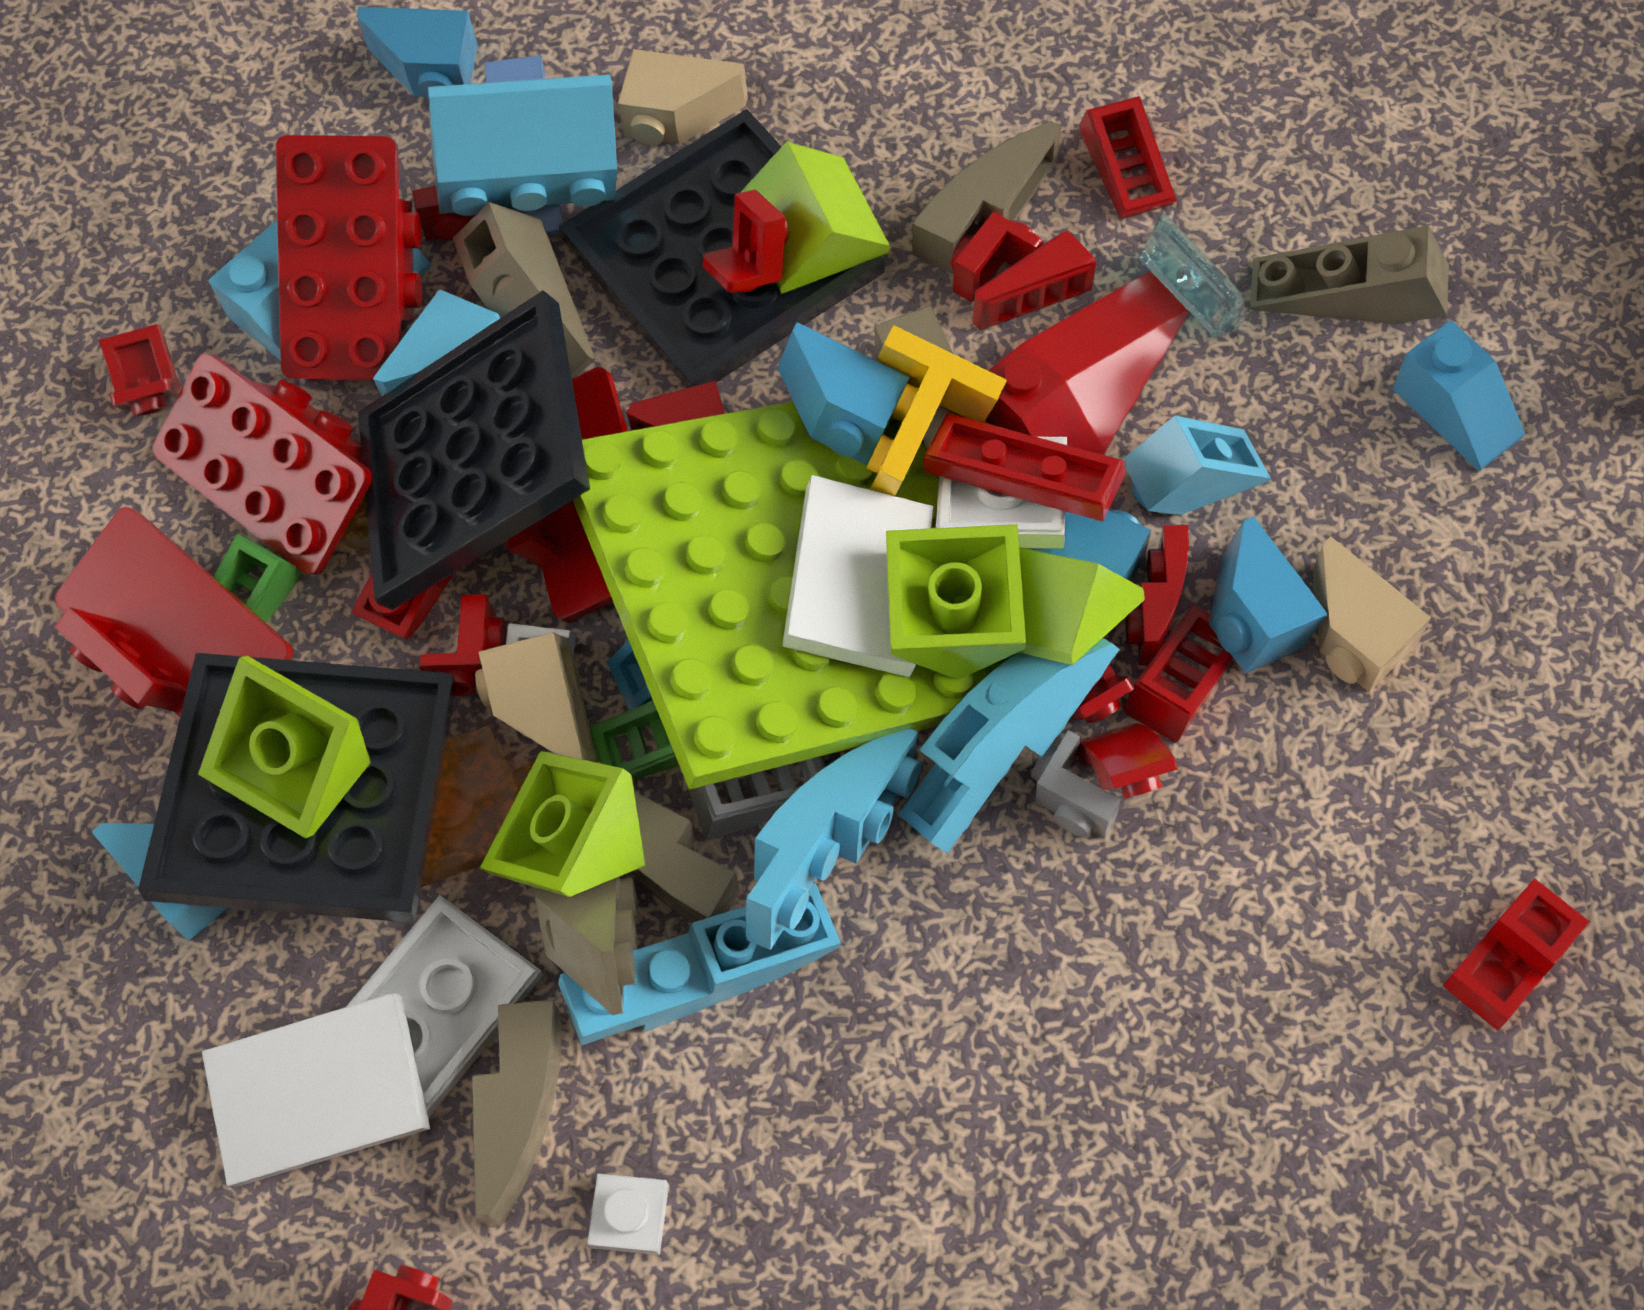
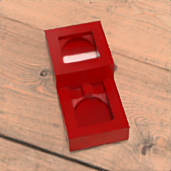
(1516, 954)

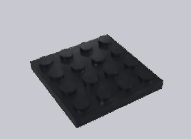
(652, 247)
(471, 451)
(365, 853)

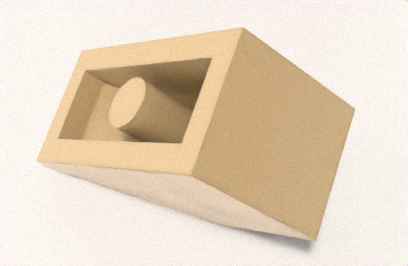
(678, 96)
(1367, 618)
(538, 693)

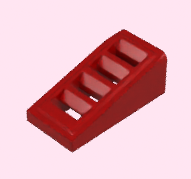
(1115, 117)
(1042, 278)
(1161, 702)

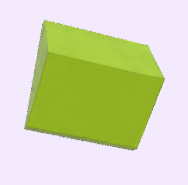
(824, 214)
(955, 597)
(1071, 604)
(283, 748)
(568, 827)

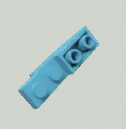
(978, 741)
(822, 820)
(701, 970)

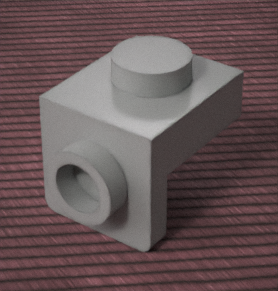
(1076, 802)

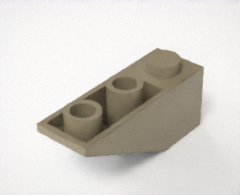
(511, 262)
(1364, 279)
(593, 937)

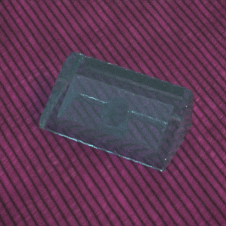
(1193, 279)

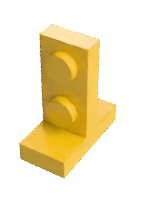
(934, 380)

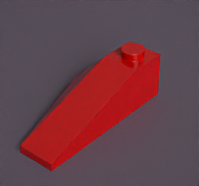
(1089, 367)

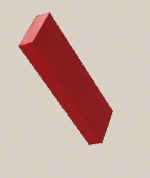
(1024, 466)

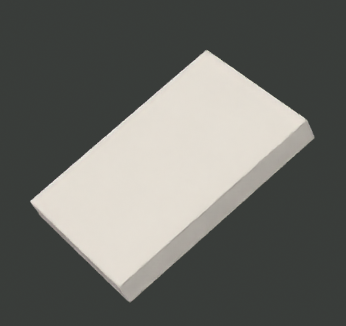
(842, 574)
(451, 989)
(315, 1090)

